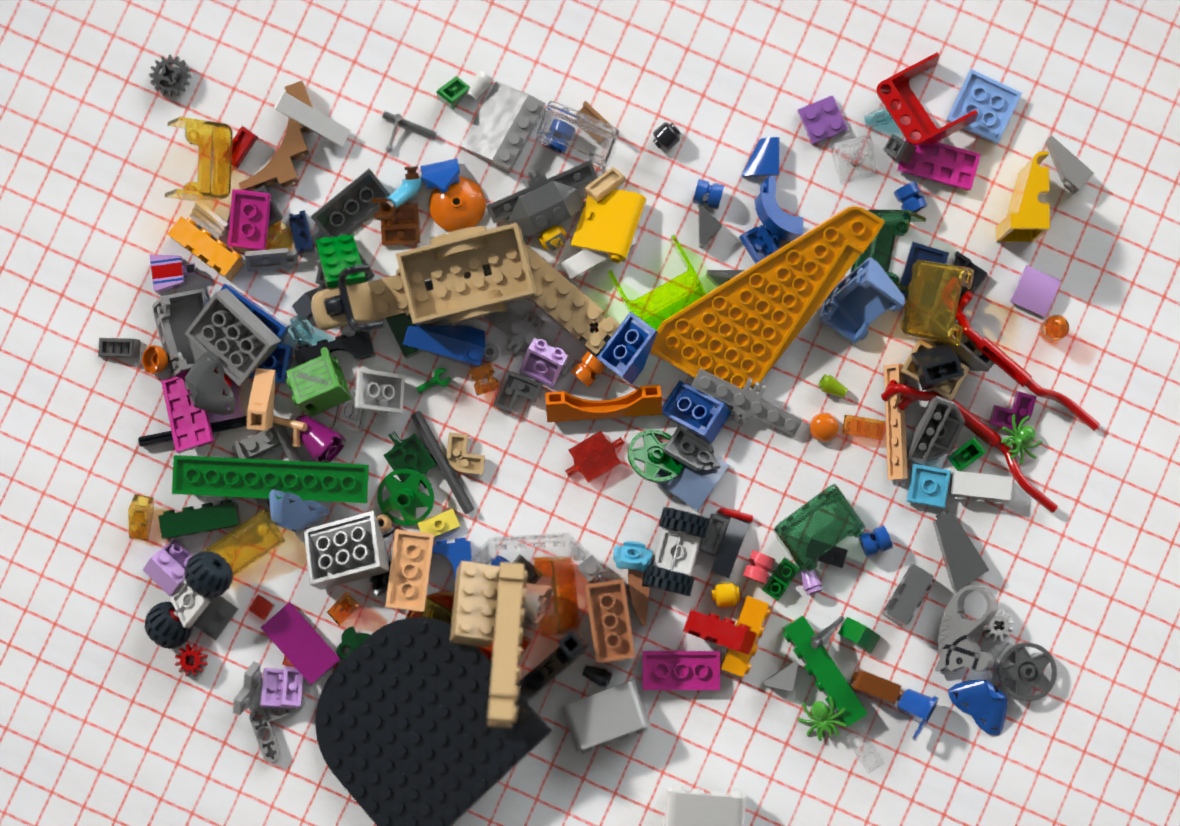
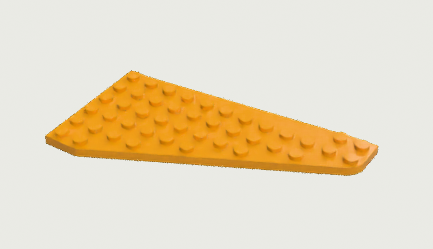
(758, 313)

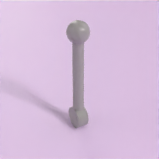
(397, 117)

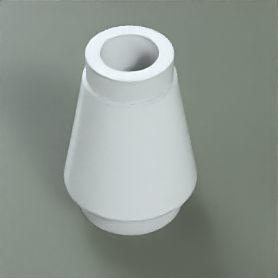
(480, 84)

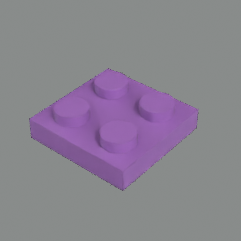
(822, 120)

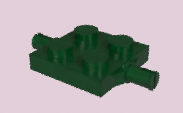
(409, 455)

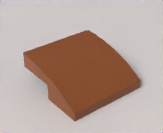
(402, 227)

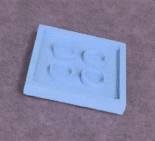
(991, 100)

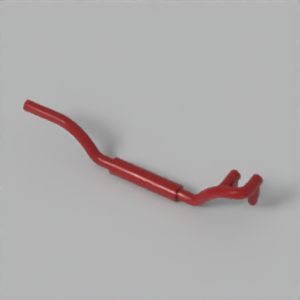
(1014, 370)
(978, 428)

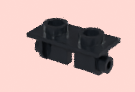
(835, 556)

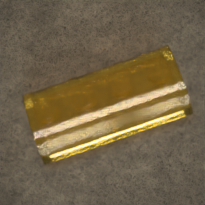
(248, 542)

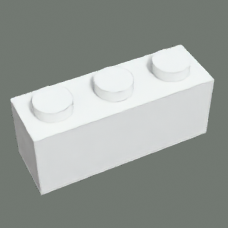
(981, 487)

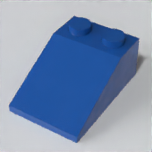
(629, 348)
(696, 411)

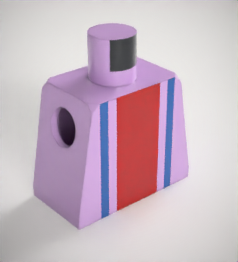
(169, 272)

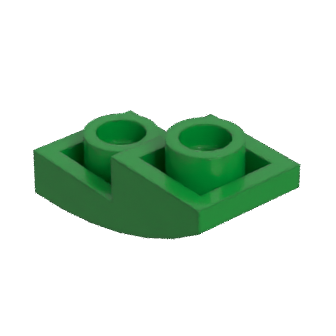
(781, 578)

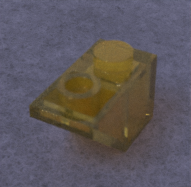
(140, 517)

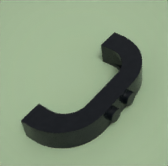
(570, 649)

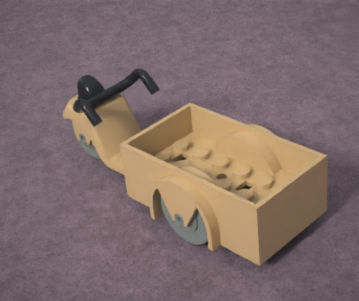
(457, 276)

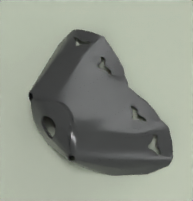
(208, 386)

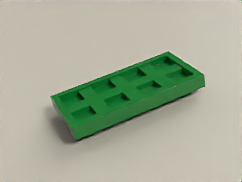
(337, 254)

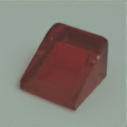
(261, 607)

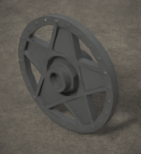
(1027, 672)

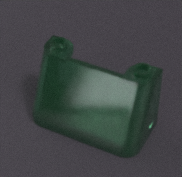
(818, 527)

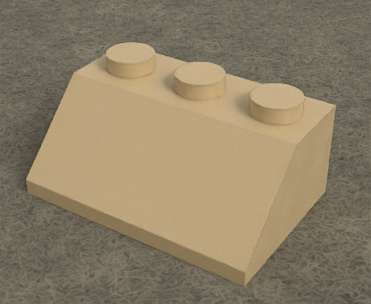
(946, 390)

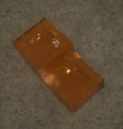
(863, 427)

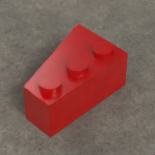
(720, 632)

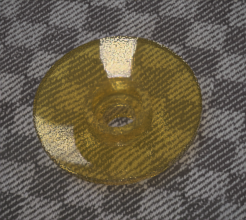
(283, 236)

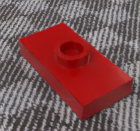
(241, 145)

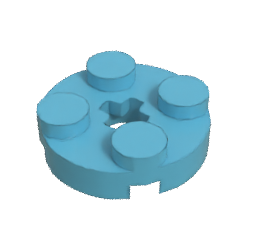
(632, 556)

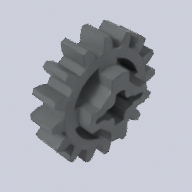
(163, 77)

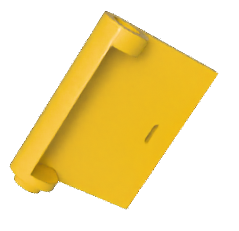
(611, 224)

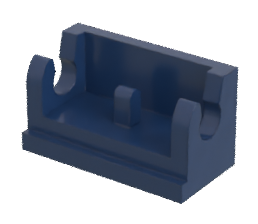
(301, 232)

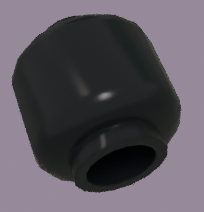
(666, 136)

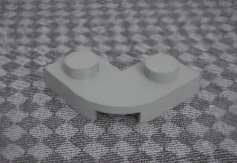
(251, 681)

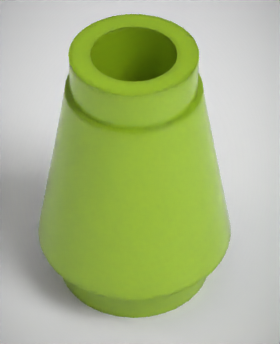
(832, 386)

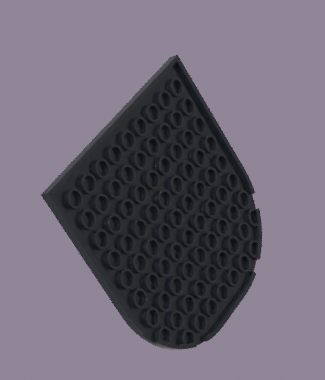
(411, 723)

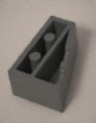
(908, 595)

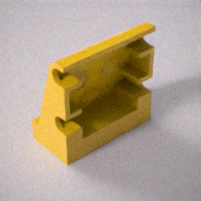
(1026, 216)

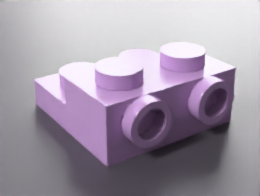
(543, 362)

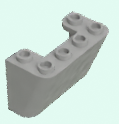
(606, 716)

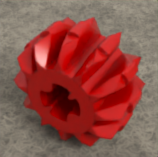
(191, 652)

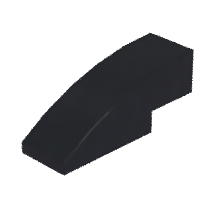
(729, 547)

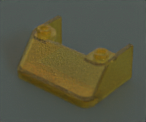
(213, 159)

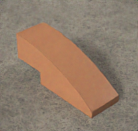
(638, 594)

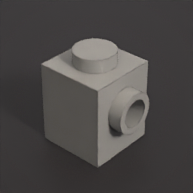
(591, 569)

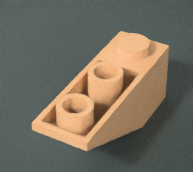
(261, 400)

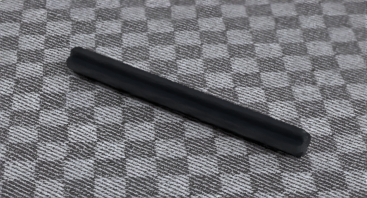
(215, 426)

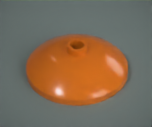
(466, 213)

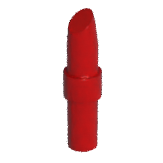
(735, 514)

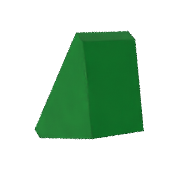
(452, 92)
(966, 454)
(859, 634)

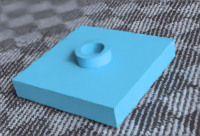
(928, 486)

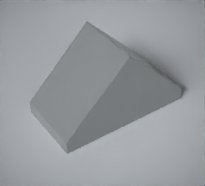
(784, 678)

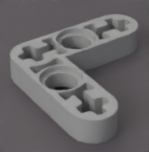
(268, 717)

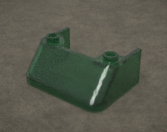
(881, 248)

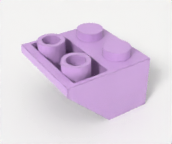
(168, 567)

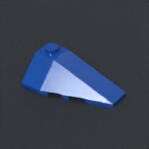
(455, 342)

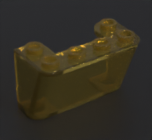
(934, 301)

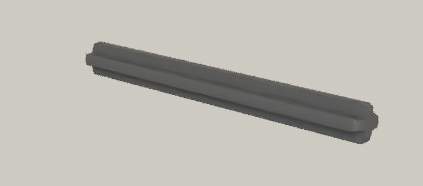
(442, 462)

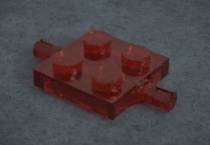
(594, 456)

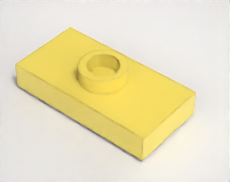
(440, 523)

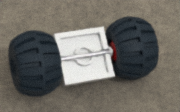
(205, 577)

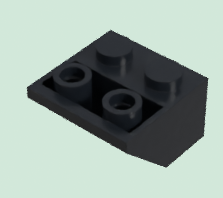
(937, 366)

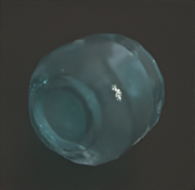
(300, 330)

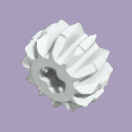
(998, 633)

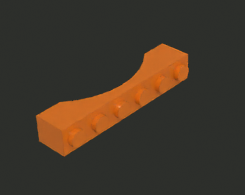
(566, 407)

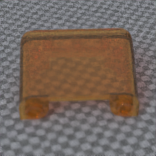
(564, 594)

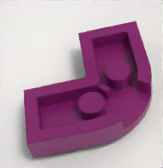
(1022, 407)

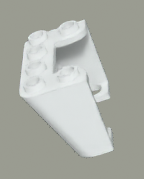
(703, 808)

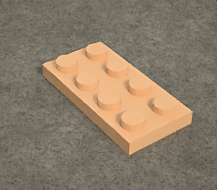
(409, 570)

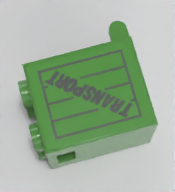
(318, 384)

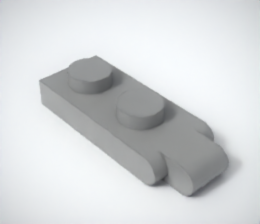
(270, 259)

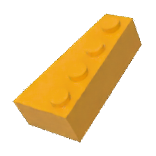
(205, 248)

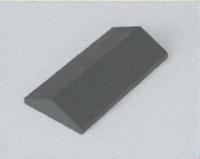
(350, 206)

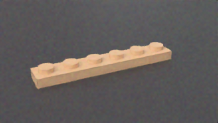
(895, 427)

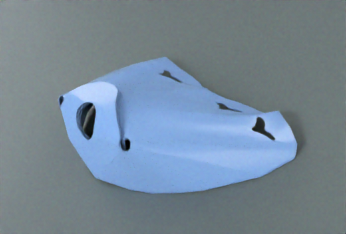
(294, 515)

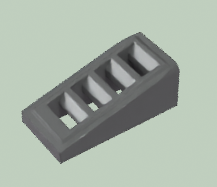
(131, 348)

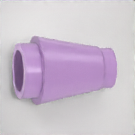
(811, 582)

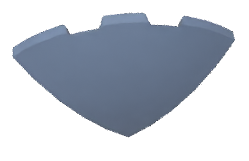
(691, 485)

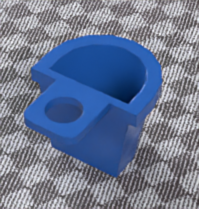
(917, 707)

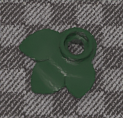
(351, 640)

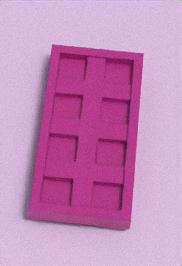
(943, 165)
(188, 424)

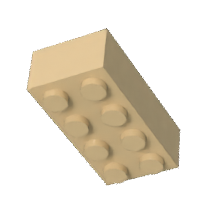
(474, 604)

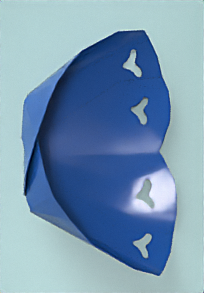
(982, 703)

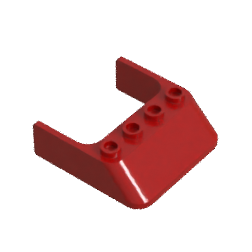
(909, 112)

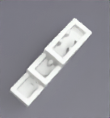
(585, 261)

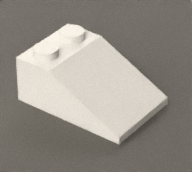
(379, 391)

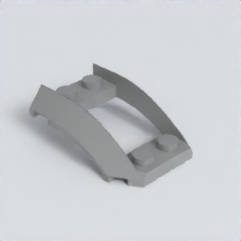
(262, 443)

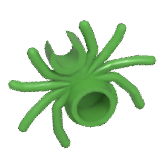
(1020, 439)
(822, 718)

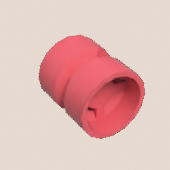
(759, 567)

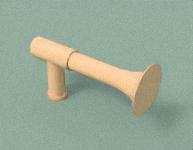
(295, 425)

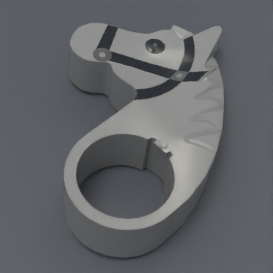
(956, 634)

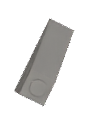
(1069, 167)

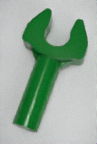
(434, 381)

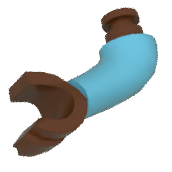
(408, 189)

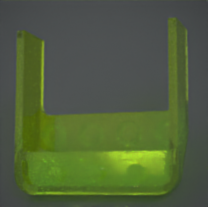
(668, 297)

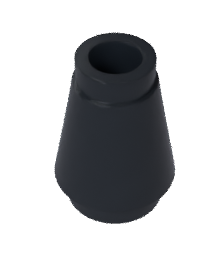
(597, 675)

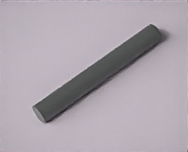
(410, 125)

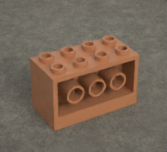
(610, 621)

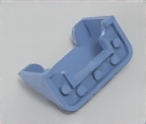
(860, 300)

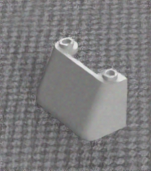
(173, 317)

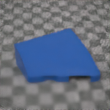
(764, 159)

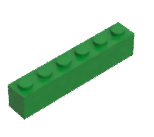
(824, 670)

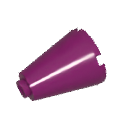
(320, 440)

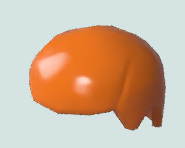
(155, 359)
(824, 427)

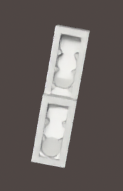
(312, 119)

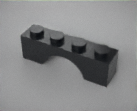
(358, 345)

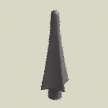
(824, 635)

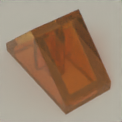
(344, 608)

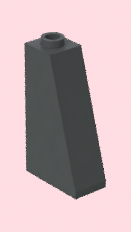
(958, 552)

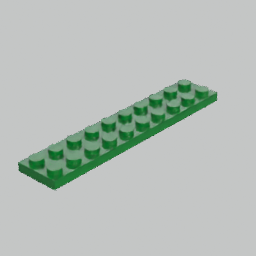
(259, 476)

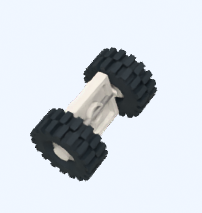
(676, 551)

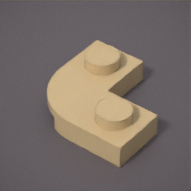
(460, 459)

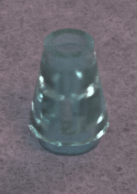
(878, 117)

